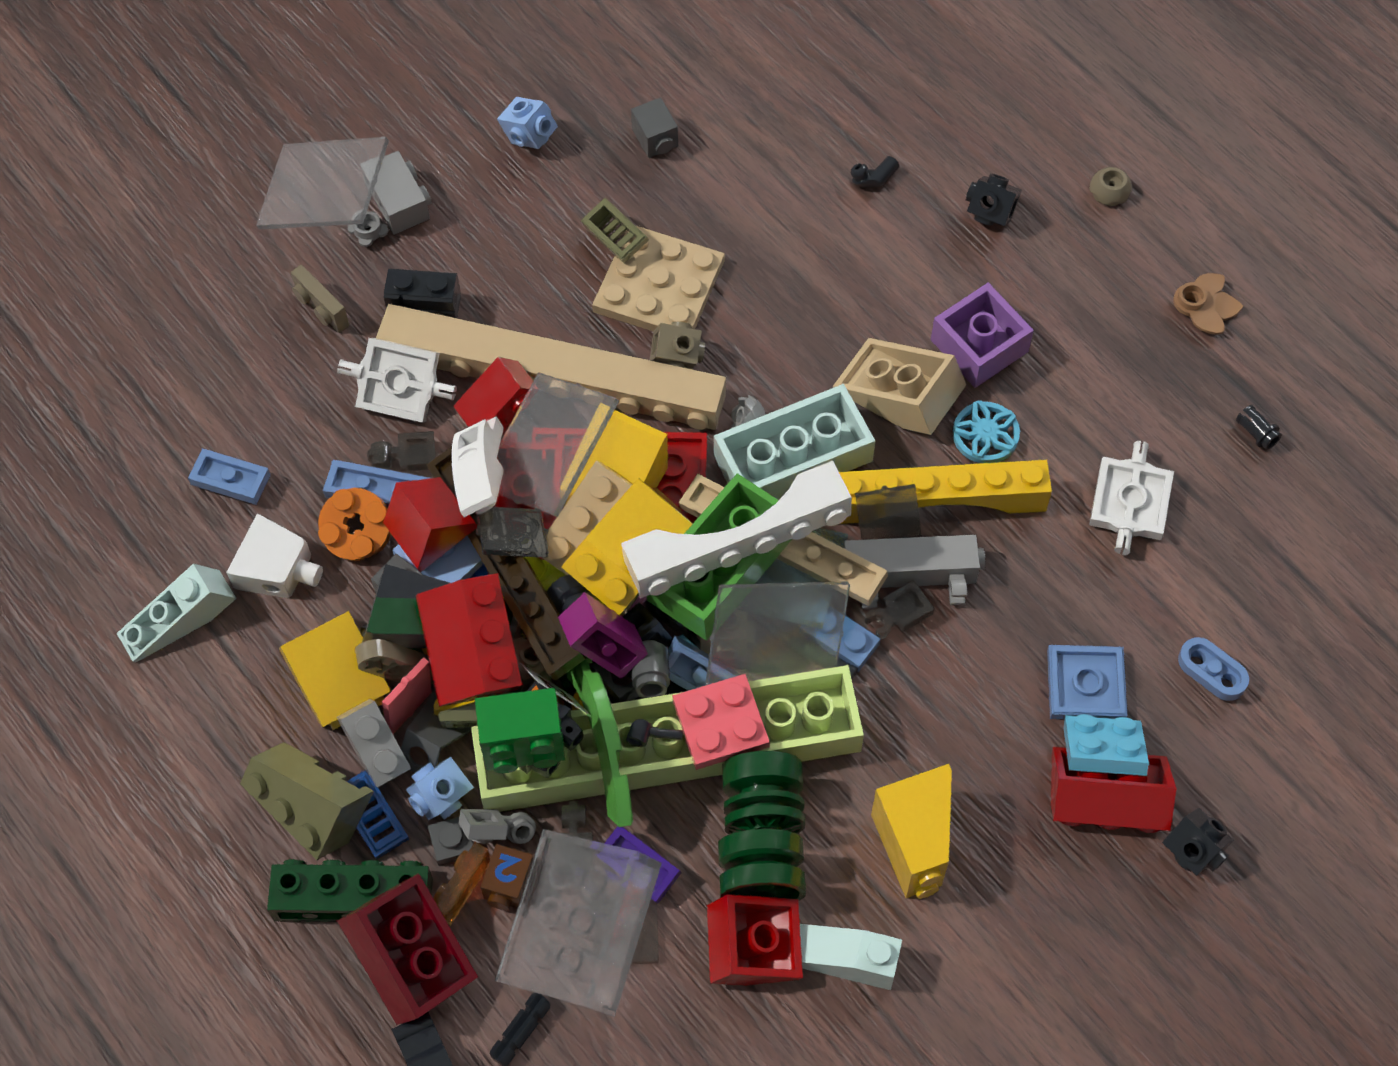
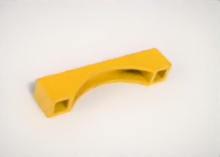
(1000, 485)

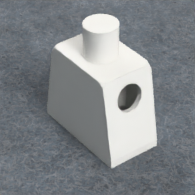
(272, 561)

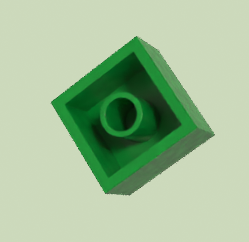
(520, 730)

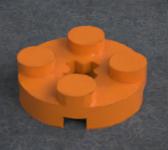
(335, 532)

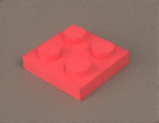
(720, 721)

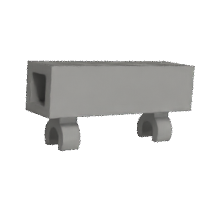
(926, 561)

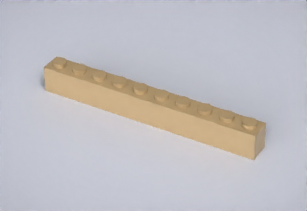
(637, 383)

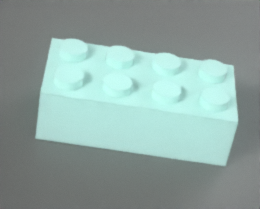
(796, 439)

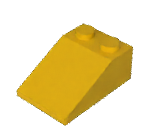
(599, 558)

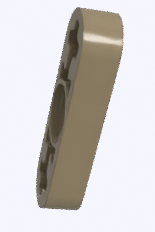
(387, 659)

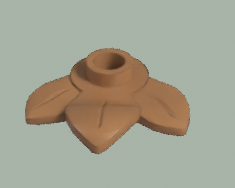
(1211, 303)

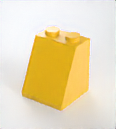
(630, 451)
(329, 672)
(916, 829)

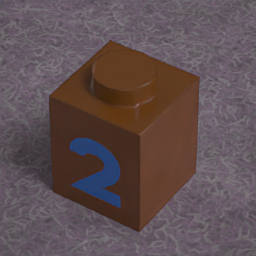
(506, 877)

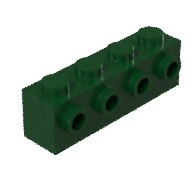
(333, 889)

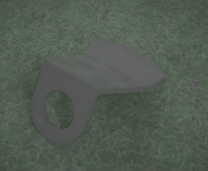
(429, 735)

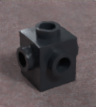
(1003, 195)
(1199, 842)

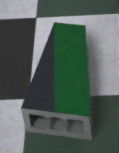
(396, 611)

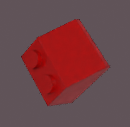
(754, 940)

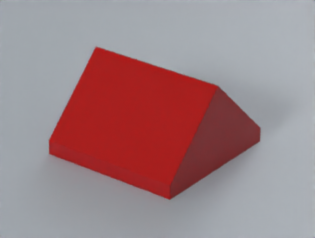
(426, 520)

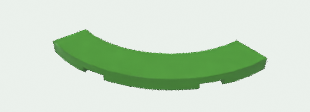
(607, 740)

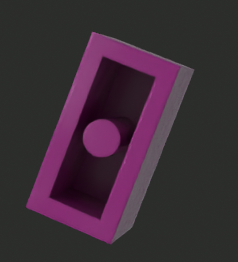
(602, 635)

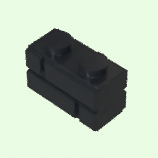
(423, 291)

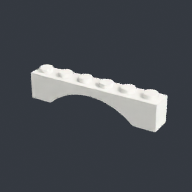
(669, 558)

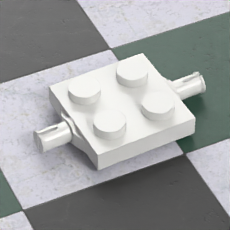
(397, 379)
(1131, 498)

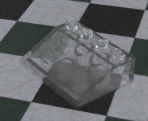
(579, 921)

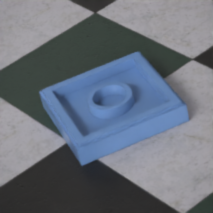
(1086, 681)

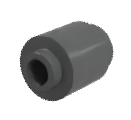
(652, 673)

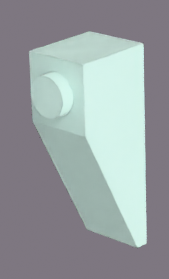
(850, 954)

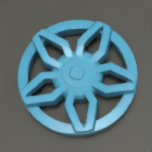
(986, 432)

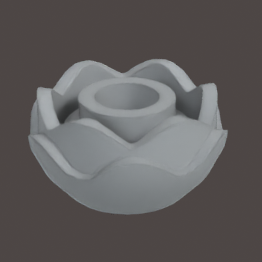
(746, 410)

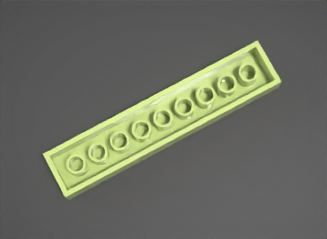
(802, 714)

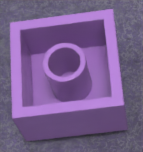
(982, 334)

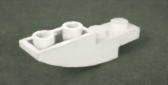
(476, 466)

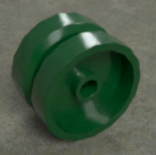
(762, 864)

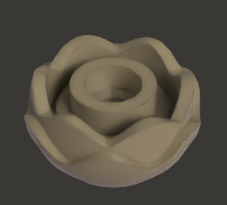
(1109, 194)

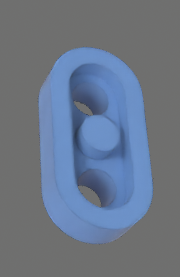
(1215, 667)

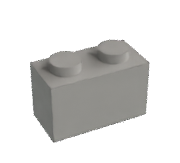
(399, 195)
(373, 742)

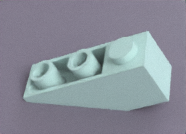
(177, 611)

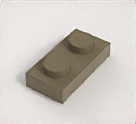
(325, 305)

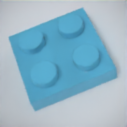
(1105, 745)

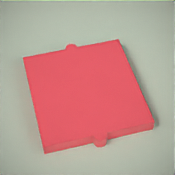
(407, 695)

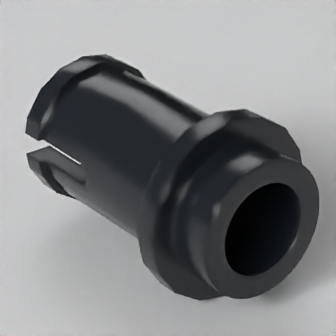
(1264, 432)

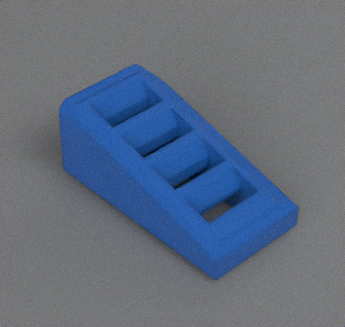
(390, 841)

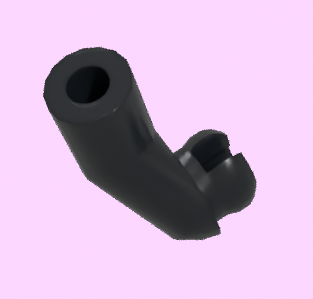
(876, 177)

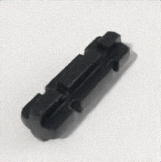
(519, 1029)

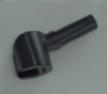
(642, 729)

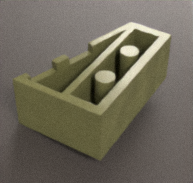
(306, 799)

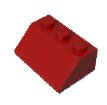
(469, 640)
(1113, 798)

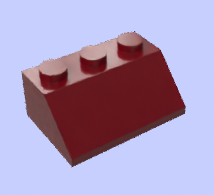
(407, 949)

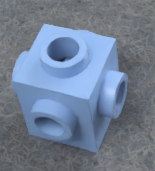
(527, 122)
(438, 789)

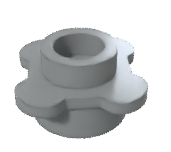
(367, 237)

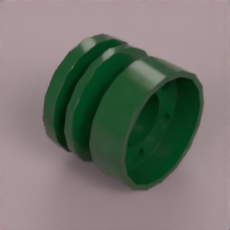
(763, 792)

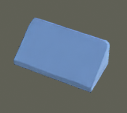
(687, 664)

